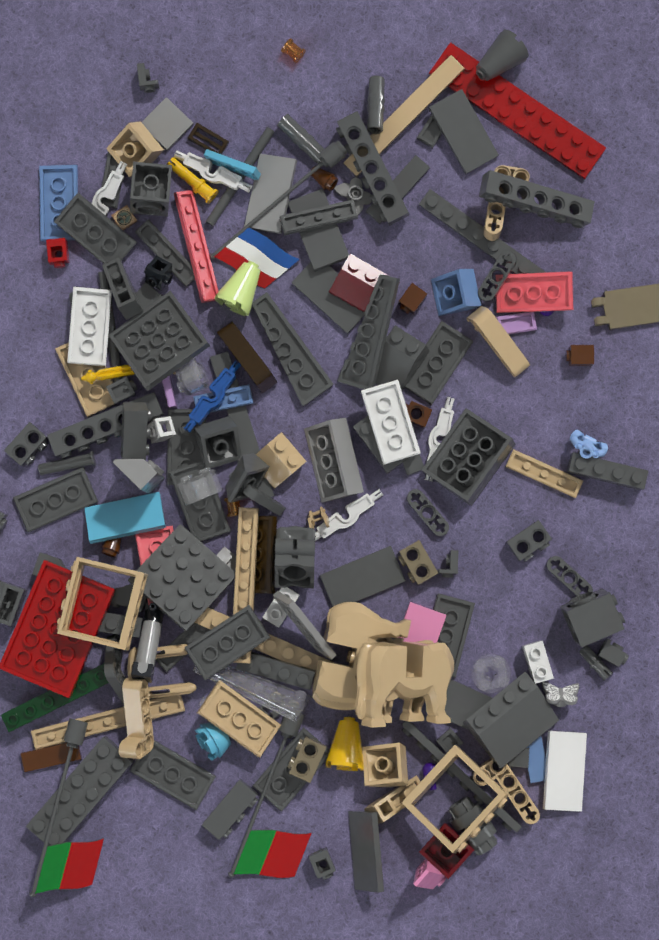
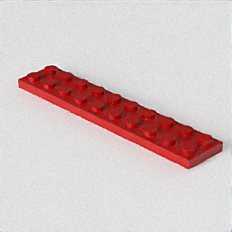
(525, 115)

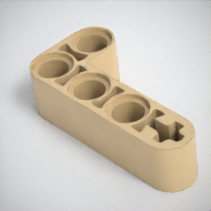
(499, 218)
(498, 340)
(138, 719)
(512, 790)

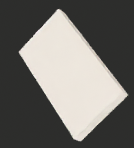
(89, 326)
(390, 422)
(564, 771)

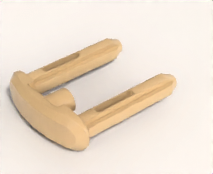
(175, 689)

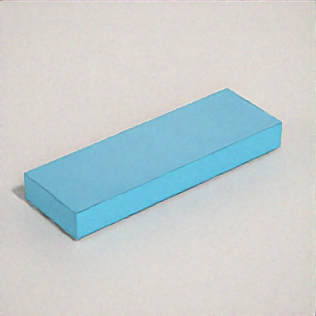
(232, 164)

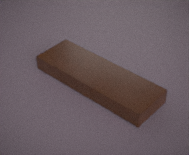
(48, 757)

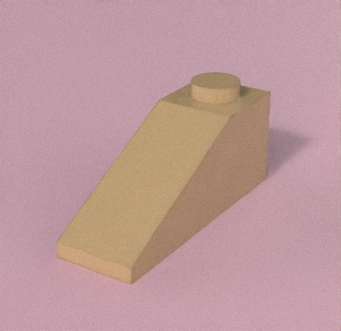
(392, 801)

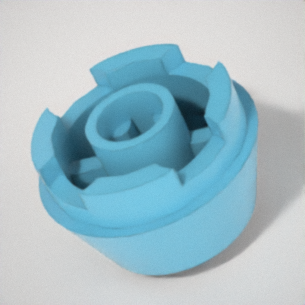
(212, 740)

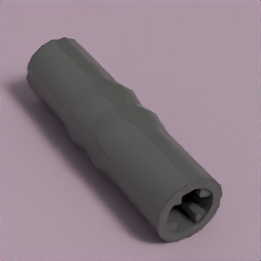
(375, 104)
(301, 137)

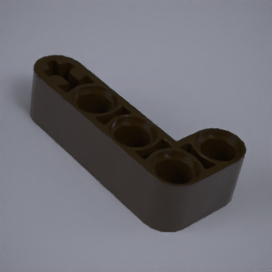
(247, 357)

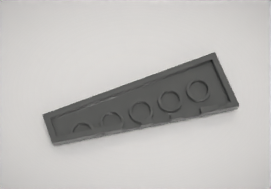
(367, 349)
(298, 362)

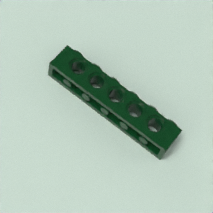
(51, 701)

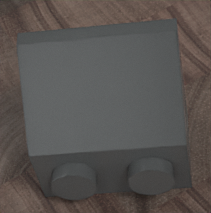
(218, 442)
(249, 470)

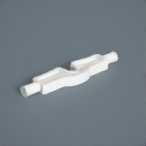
(221, 176)
(110, 188)
(441, 429)
(353, 509)

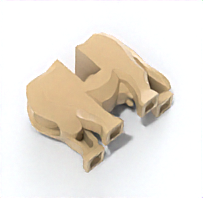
(351, 626)
(405, 671)

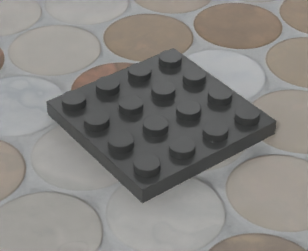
(159, 340)
(184, 577)

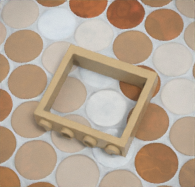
(132, 612)
(486, 815)

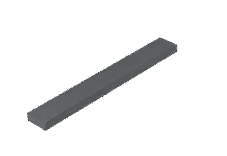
(241, 418)

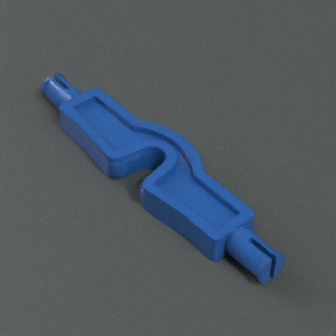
(205, 404)

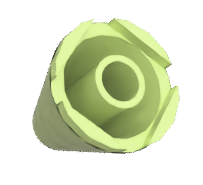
(240, 289)

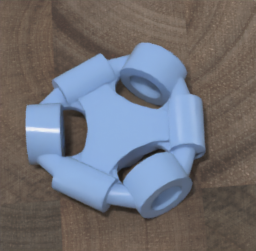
(588, 446)

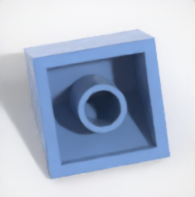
(456, 291)

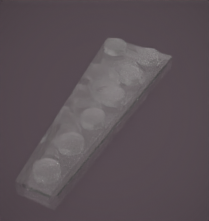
(264, 692)

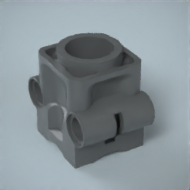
(294, 557)

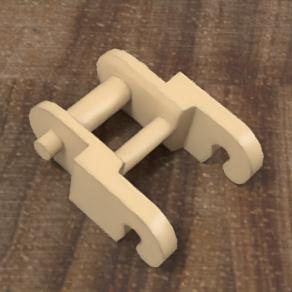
(311, 520)

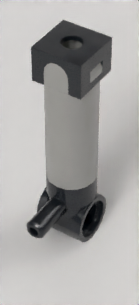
(148, 644)

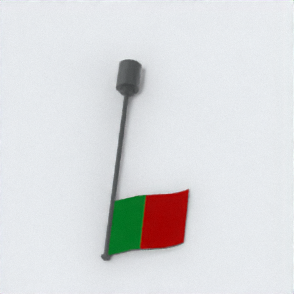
(272, 851)
(67, 863)

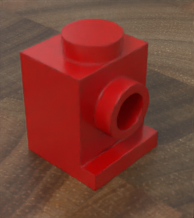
(53, 247)

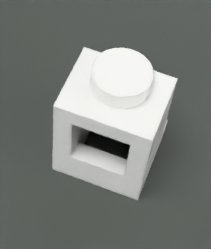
(156, 430)

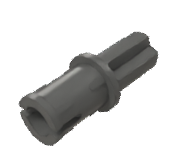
(595, 662)

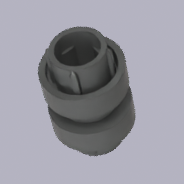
(463, 814)

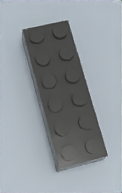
(81, 792)

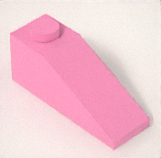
(428, 876)

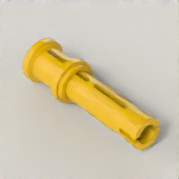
(199, 185)

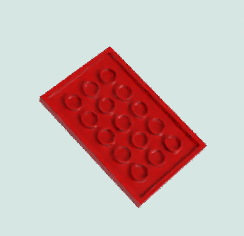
(37, 649)

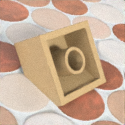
(135, 145)
(281, 458)
(385, 765)

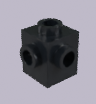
(158, 273)

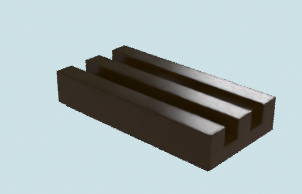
(194, 132)

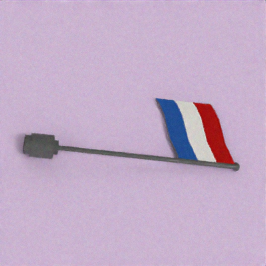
(255, 247)

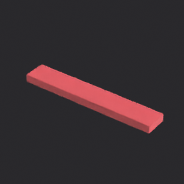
(196, 245)

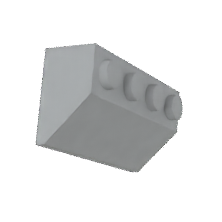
(333, 459)
(142, 473)

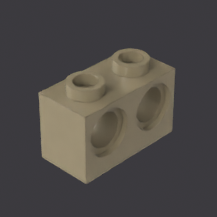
(421, 560)
(311, 761)

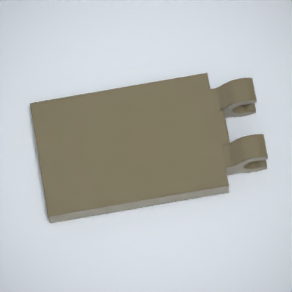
(628, 307)

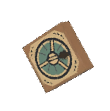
(124, 218)

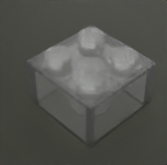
(200, 486)

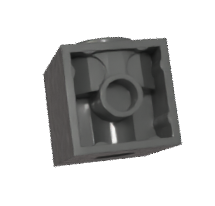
(150, 189)
(592, 616)

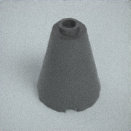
(502, 56)

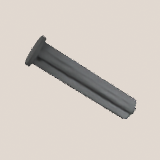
(66, 464)

